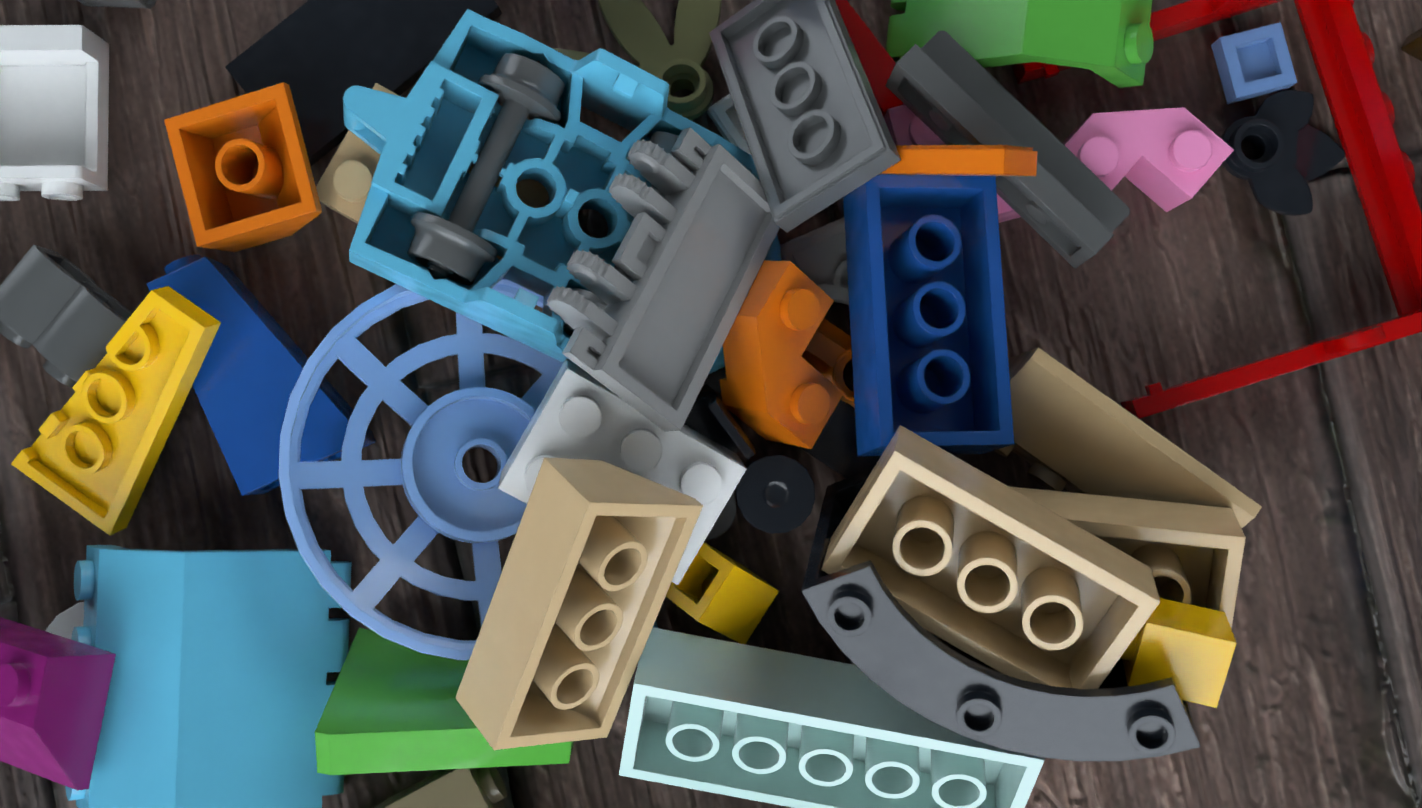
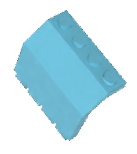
(210, 676)

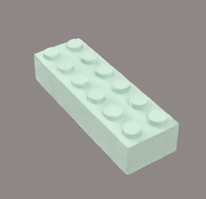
(800, 734)

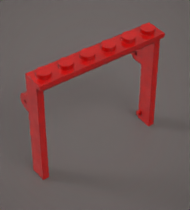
(1377, 164)

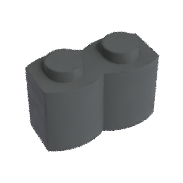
(59, 313)

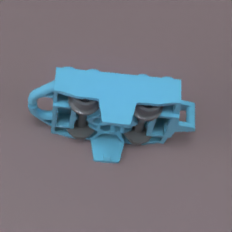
(516, 117)

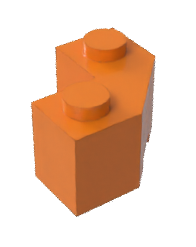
(765, 374)

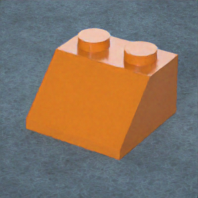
(244, 170)

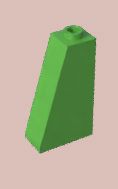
(402, 715)

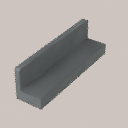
(972, 108)

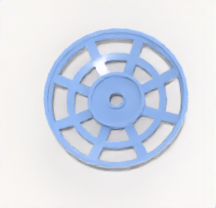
(428, 464)

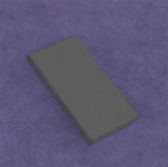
(802, 104)

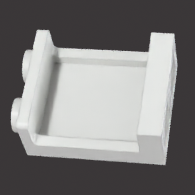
(53, 111)

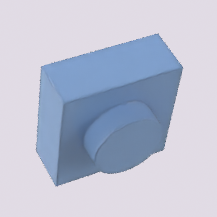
(1254, 63)

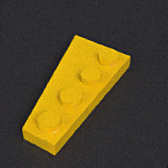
(122, 412)

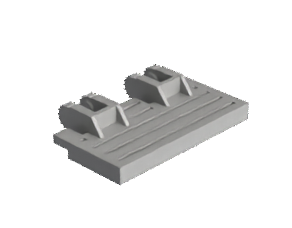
(689, 270)

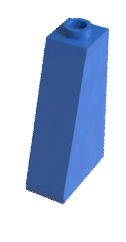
(251, 377)

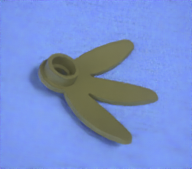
(649, 48)

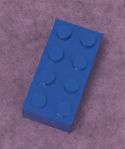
(928, 313)

